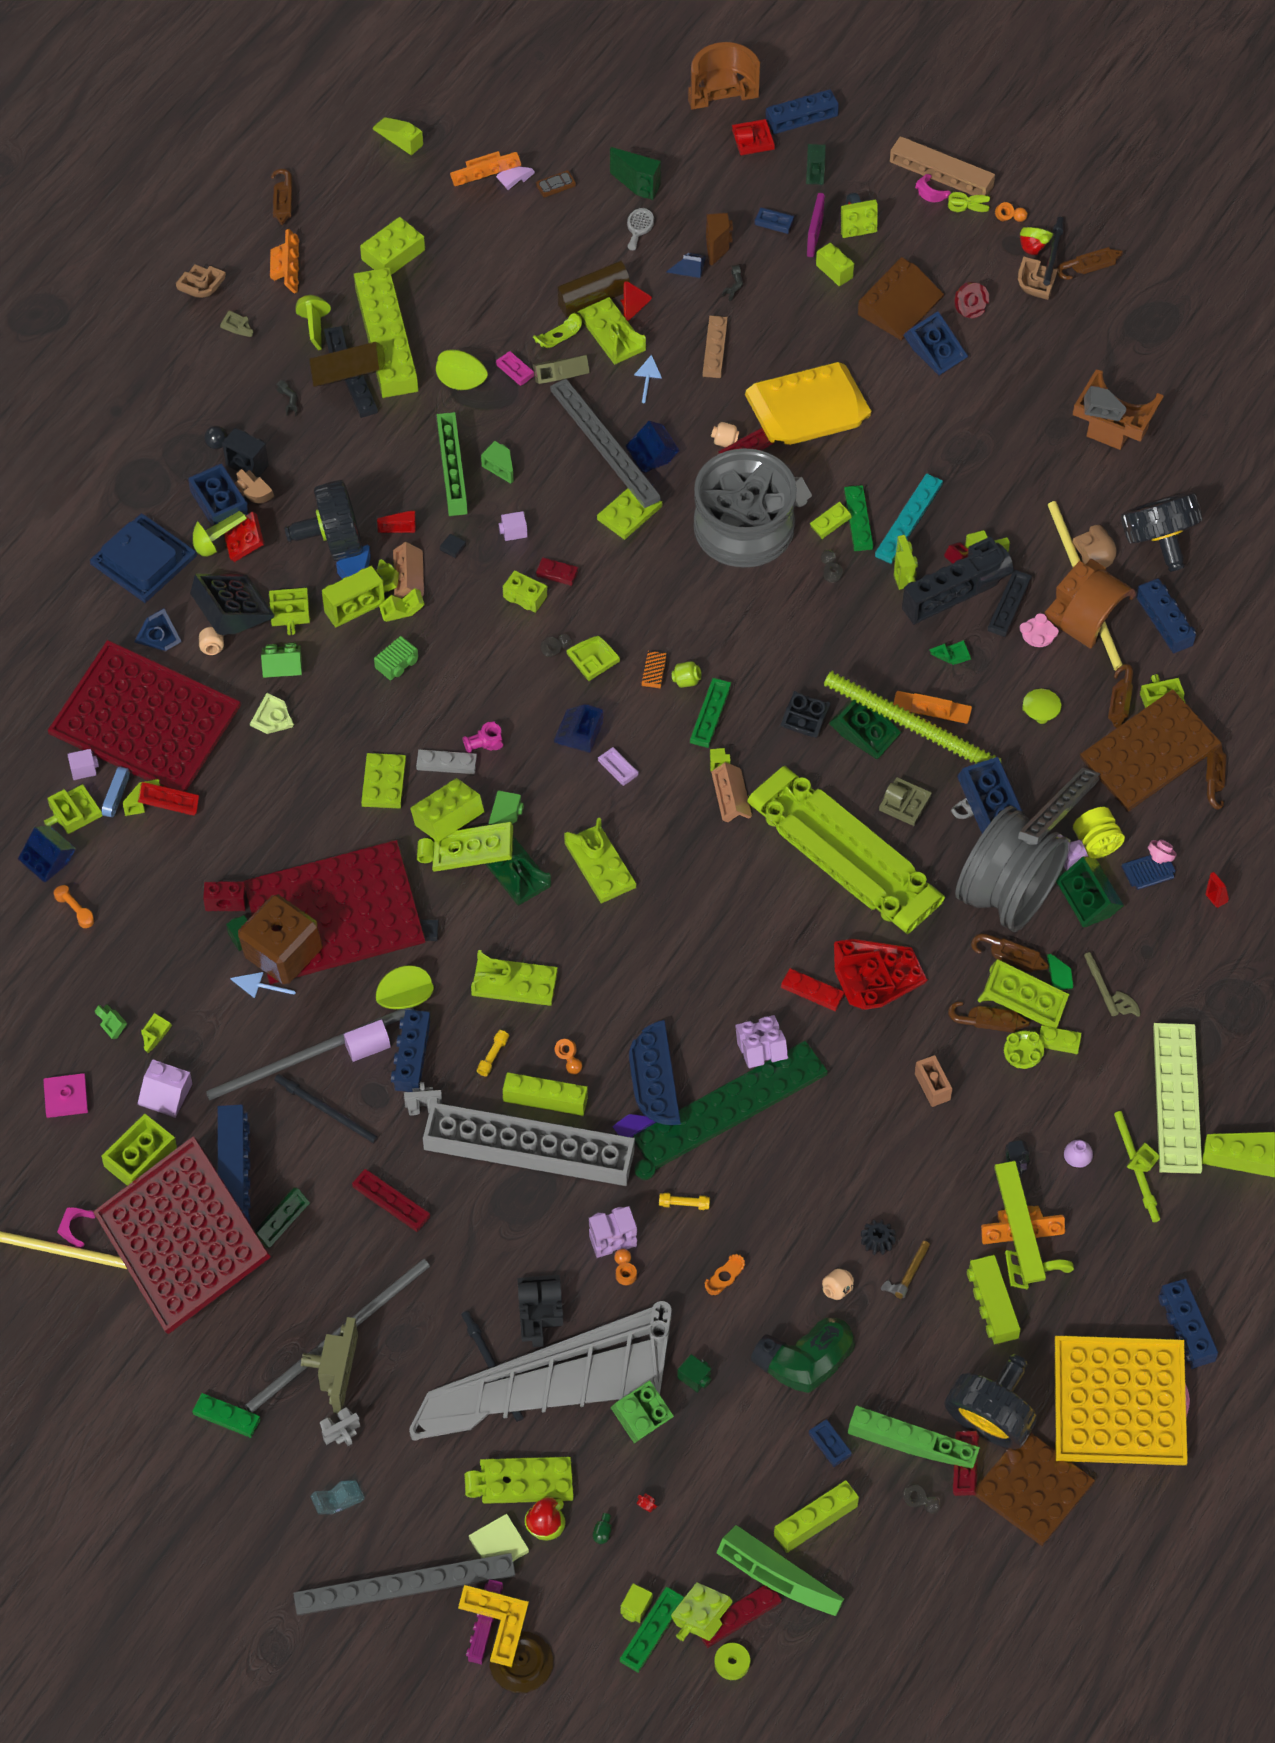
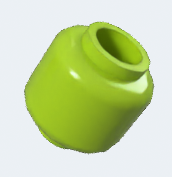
(686, 674)

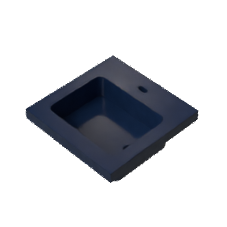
(143, 557)

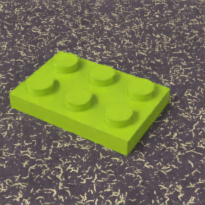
(626, 514)
(383, 780)

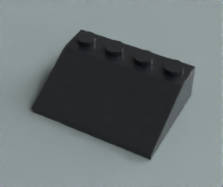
(229, 602)

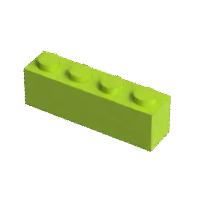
(545, 1094)
(993, 1299)
(816, 1516)

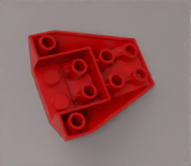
(876, 972)

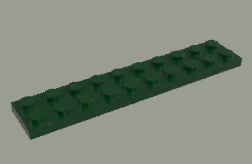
(730, 1105)

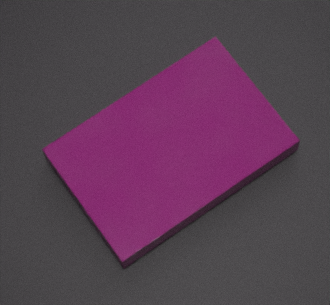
(816, 223)

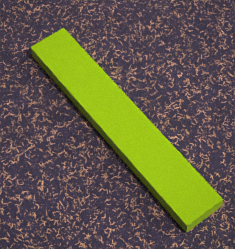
(1020, 1222)

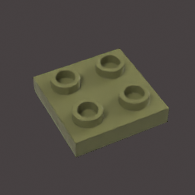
(905, 801)

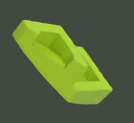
(1143, 1159)

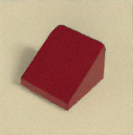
(956, 552)

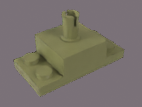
(335, 1363)

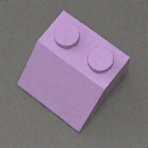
(164, 1088)

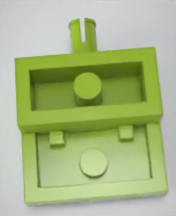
(904, 563)
(289, 608)
(1155, 690)
(72, 809)
(700, 1612)

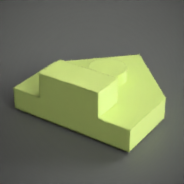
(272, 715)

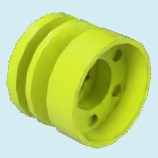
(1098, 832)

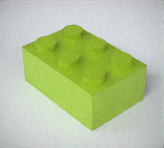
(393, 246)
(353, 596)
(447, 810)
(138, 1150)

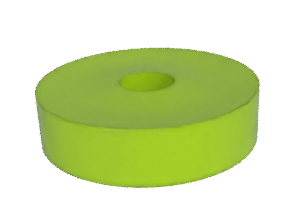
(728, 1652)

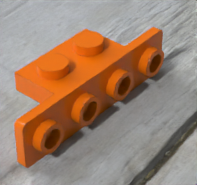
(484, 167)
(285, 261)
(933, 706)
(1041, 1226)

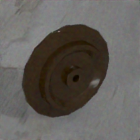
(526, 1674)

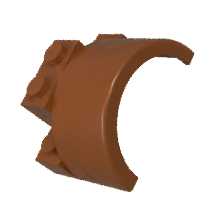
(717, 71)
(1112, 432)
(1086, 600)

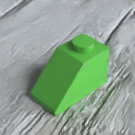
(498, 461)
(506, 808)

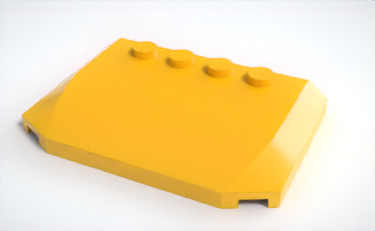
(808, 404)

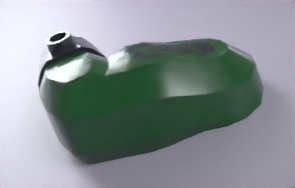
(811, 1359)

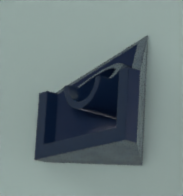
(690, 265)
(158, 632)

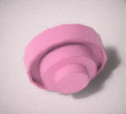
(1162, 851)

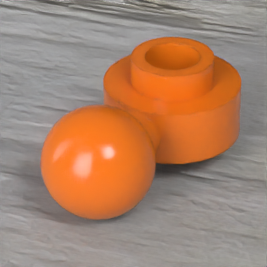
(1019, 214)
(573, 1065)
(623, 1258)

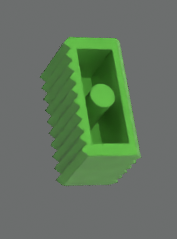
(396, 658)

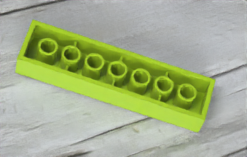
(386, 327)

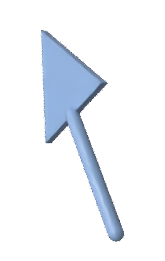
(648, 370)
(251, 983)

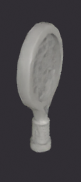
(639, 231)

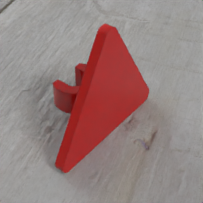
(633, 300)

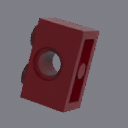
(224, 896)

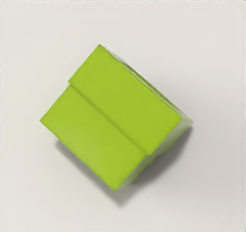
(718, 757)

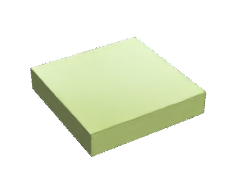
(499, 1539)

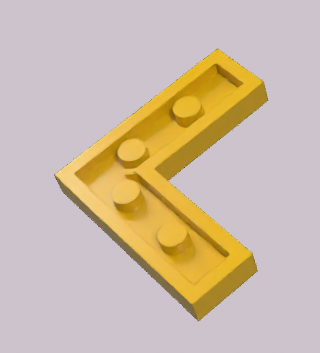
(507, 1609)

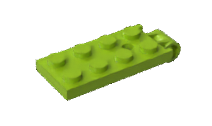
(475, 847)
(529, 1478)

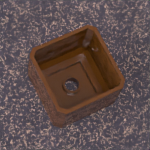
(285, 951)

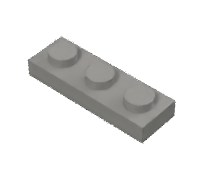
(446, 761)

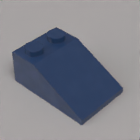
(936, 343)

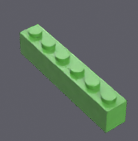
(452, 464)

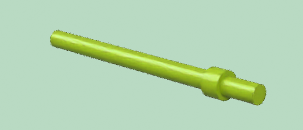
(1148, 1200)

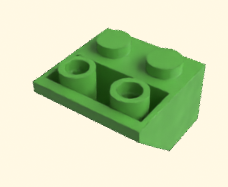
(281, 660)
(642, 1411)

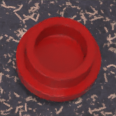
(646, 1502)

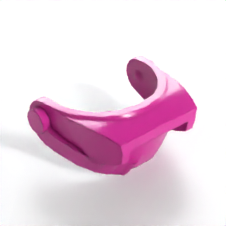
(928, 193)
(64, 1230)

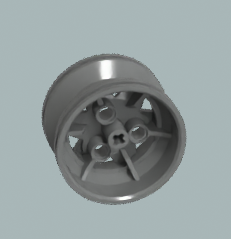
(744, 491)
(1009, 872)

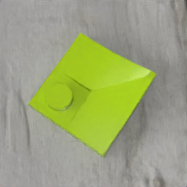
(593, 657)

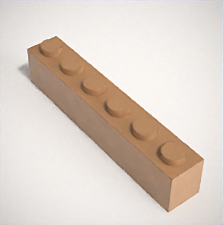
(941, 167)

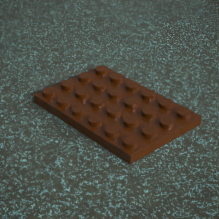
(1150, 750)

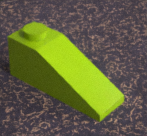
(401, 134)

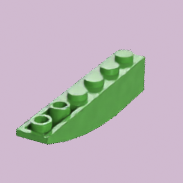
(911, 1438)
(776, 1571)

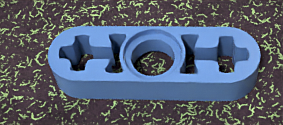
(115, 792)

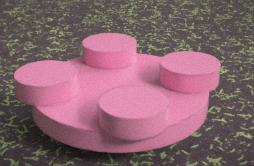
(1038, 631)

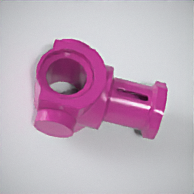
(484, 738)

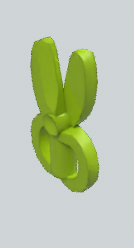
(967, 202)

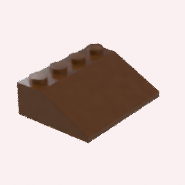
(899, 299)

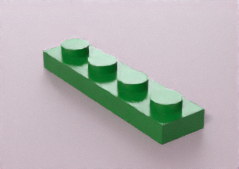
(859, 522)
(710, 712)
(651, 1630)

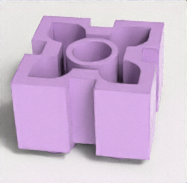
(761, 1041)
(612, 1231)

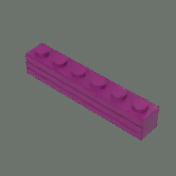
(482, 1628)

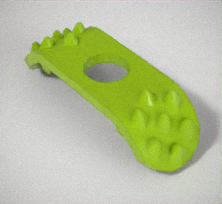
(568, 328)

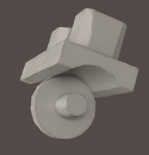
(421, 1097)
(342, 1430)

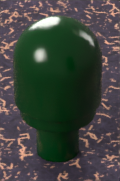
(602, 1529)

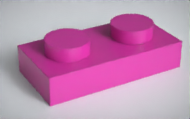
(515, 368)

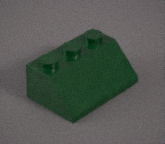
(1089, 892)

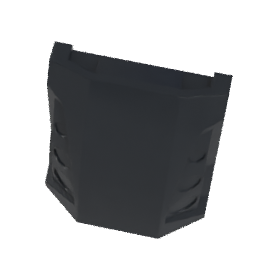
(805, 715)

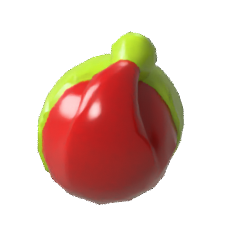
(1034, 239)
(545, 1519)

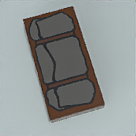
(555, 183)

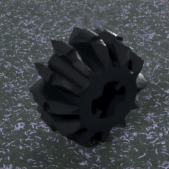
(878, 1237)

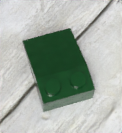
(636, 172)
(865, 728)

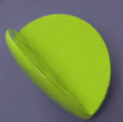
(460, 370)
(404, 988)

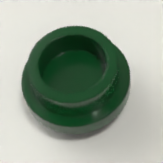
(644, 1170)

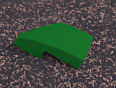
(952, 654)
(1060, 973)

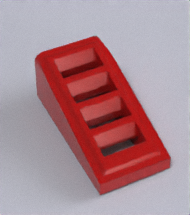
(397, 523)
(1216, 891)

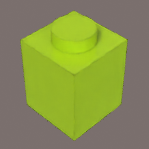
(636, 1603)

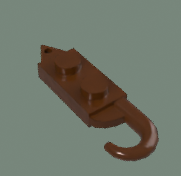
(282, 196)
(1090, 262)
(1121, 696)
(1215, 776)
(1011, 953)
(989, 1018)

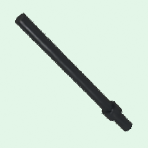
(1057, 231)
(294, 1088)
(475, 1332)

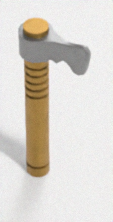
(901, 1289)

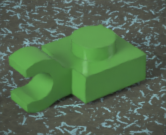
(112, 1021)

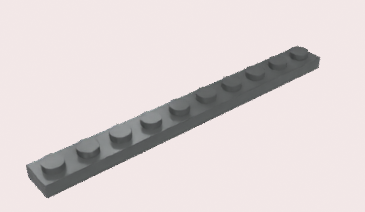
(605, 443)
(1058, 806)
(404, 1584)

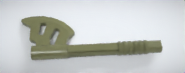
(1113, 1008)

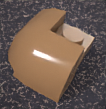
(1031, 278)
(200, 281)
(253, 488)
(1096, 545)

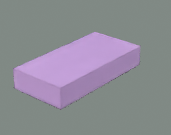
(618, 766)

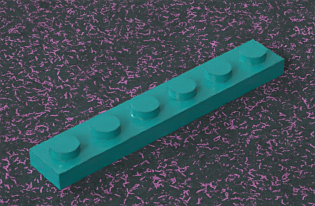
(909, 517)

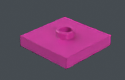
(65, 1095)

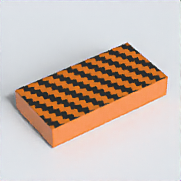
(654, 669)

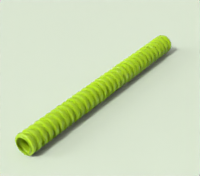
(907, 719)

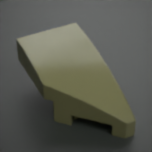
(236, 324)

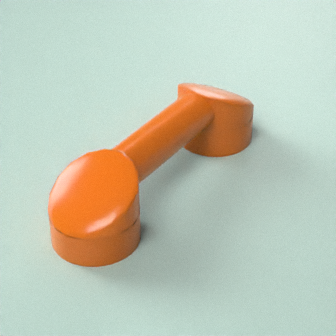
(84, 915)

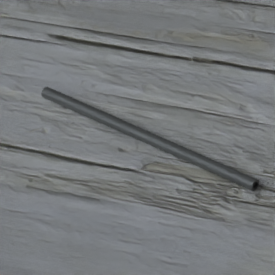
(295, 1058)
(361, 1316)

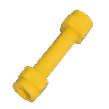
(485, 1066)
(701, 1202)

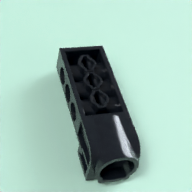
(958, 582)

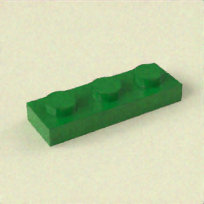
(226, 1415)

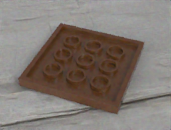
(1034, 1488)

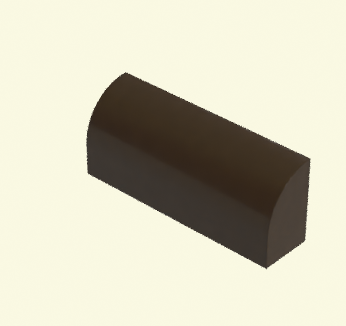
(592, 288)
(347, 363)

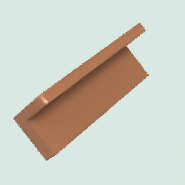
(409, 565)
(731, 792)

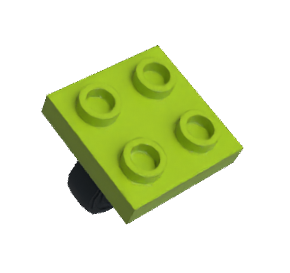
(858, 216)

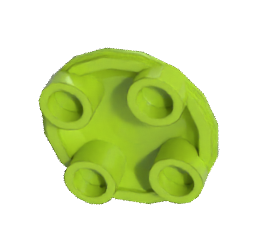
(1041, 705)
(1024, 1049)

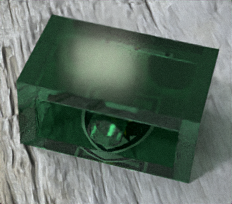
(815, 164)

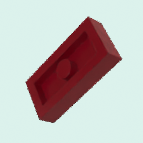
(557, 571)

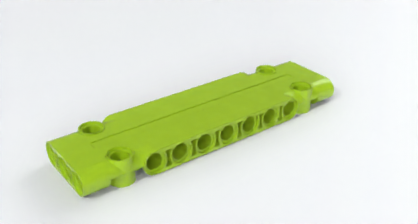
(846, 849)

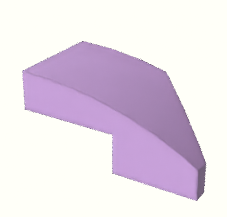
(512, 176)

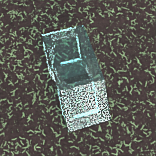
(339, 1498)

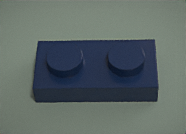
(774, 220)
(830, 1443)

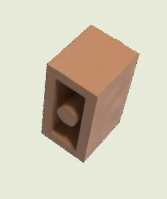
(933, 1081)

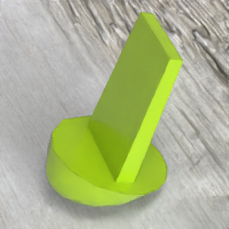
(313, 308)
(203, 538)

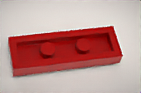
(168, 798)
(812, 989)

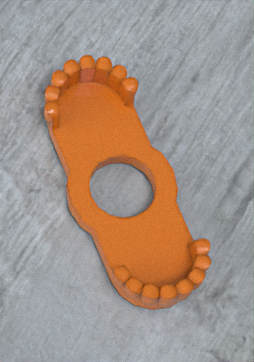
(733, 1267)

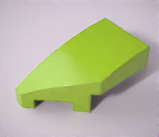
(388, 575)
(154, 1031)

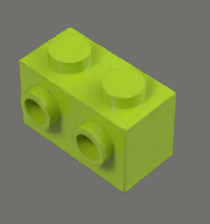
(835, 264)
(524, 591)

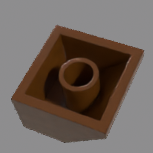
(718, 235)

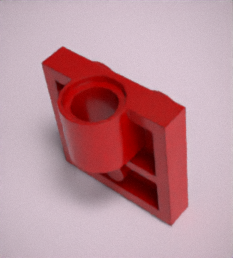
(753, 137)
(244, 537)

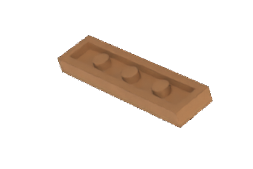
(715, 346)

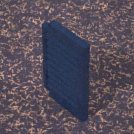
(1147, 872)

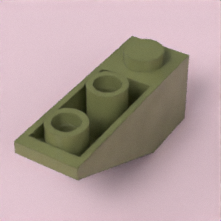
(560, 369)

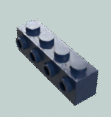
(801, 111)
(1166, 615)
(412, 1050)
(1188, 1323)

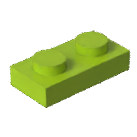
(830, 520)
(1060, 1039)

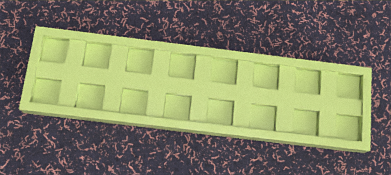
(1177, 1098)

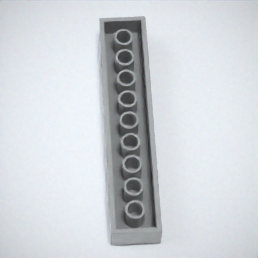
(529, 1144)

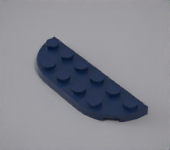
(654, 1075)

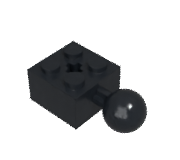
(239, 449)

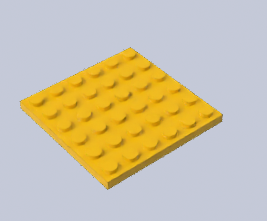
(1120, 1400)

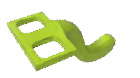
(1063, 1265)

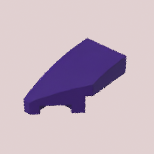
(632, 1125)

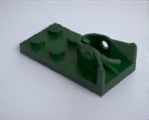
(520, 875)

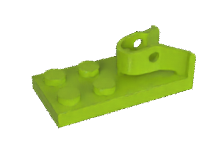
(612, 331)
(599, 862)
(513, 981)
(1024, 994)

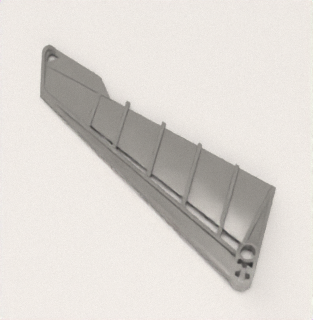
(579, 1381)

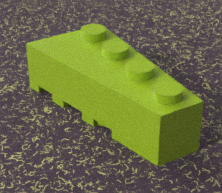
(1241, 1152)

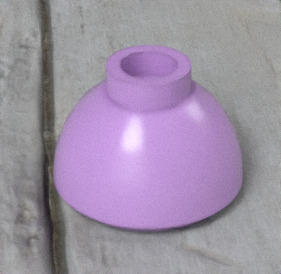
(1078, 1153)

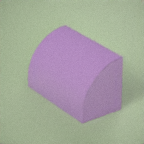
(366, 1040)

